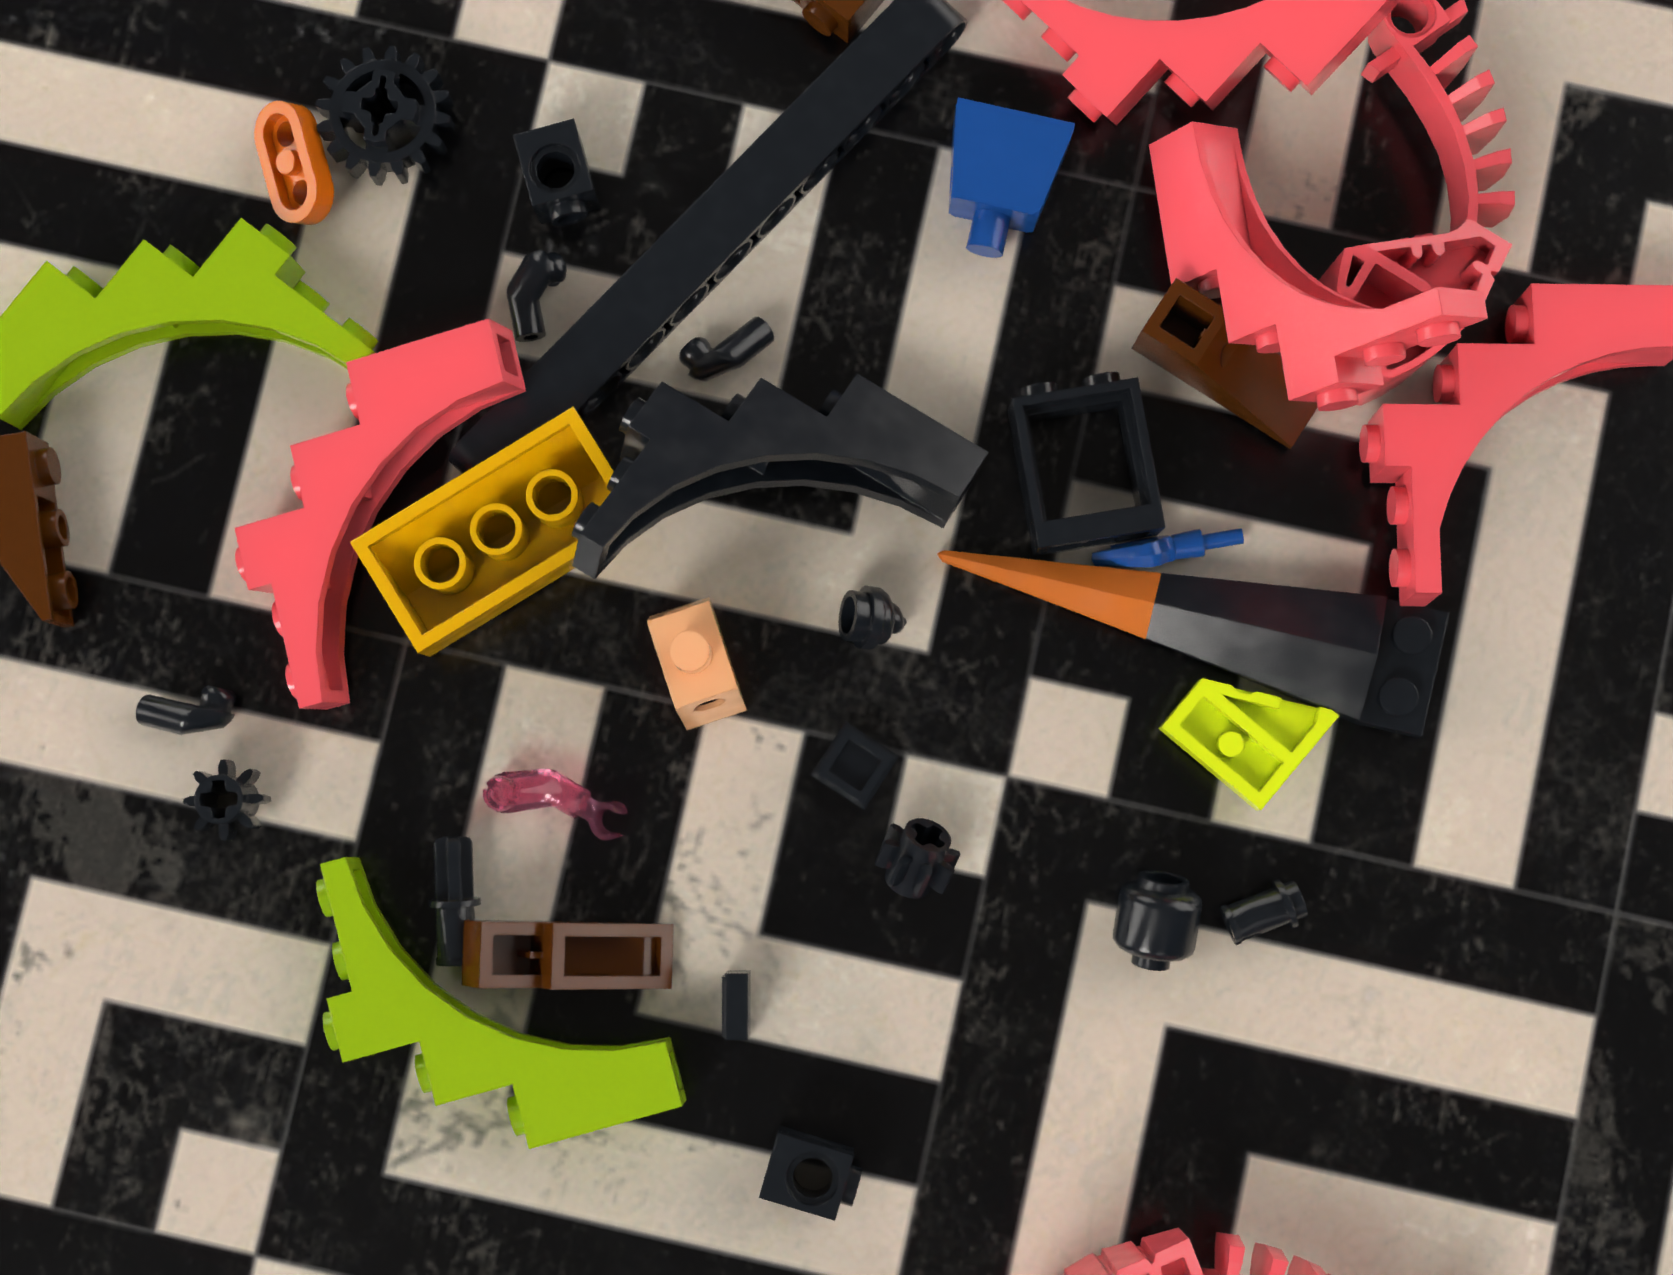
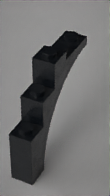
(854, 444)

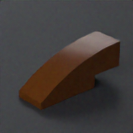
(567, 955)

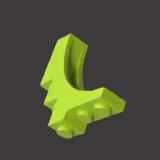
(245, 288)
(394, 1003)

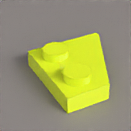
(1246, 736)

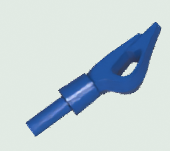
(1164, 549)

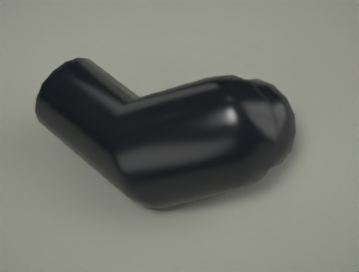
(730, 354)

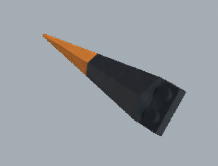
(1314, 645)

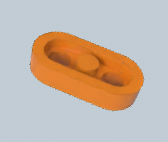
(293, 163)

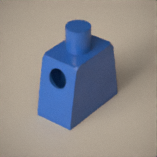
(1002, 170)

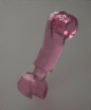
(548, 788)

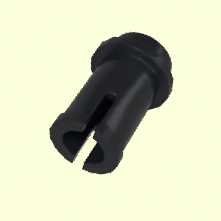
(1264, 911)

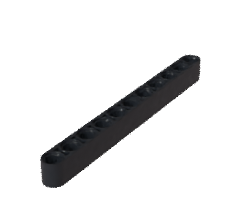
(723, 224)

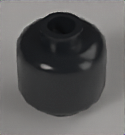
(1157, 919)

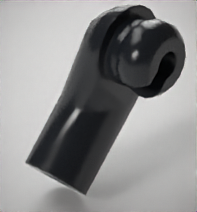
(526, 289)
(187, 718)

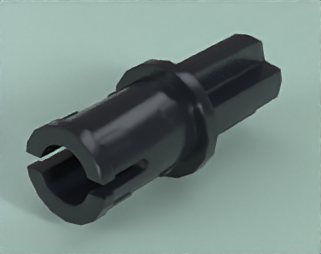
(453, 896)

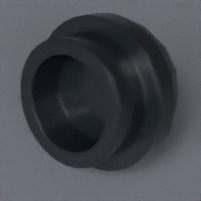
(869, 617)

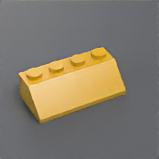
(487, 534)

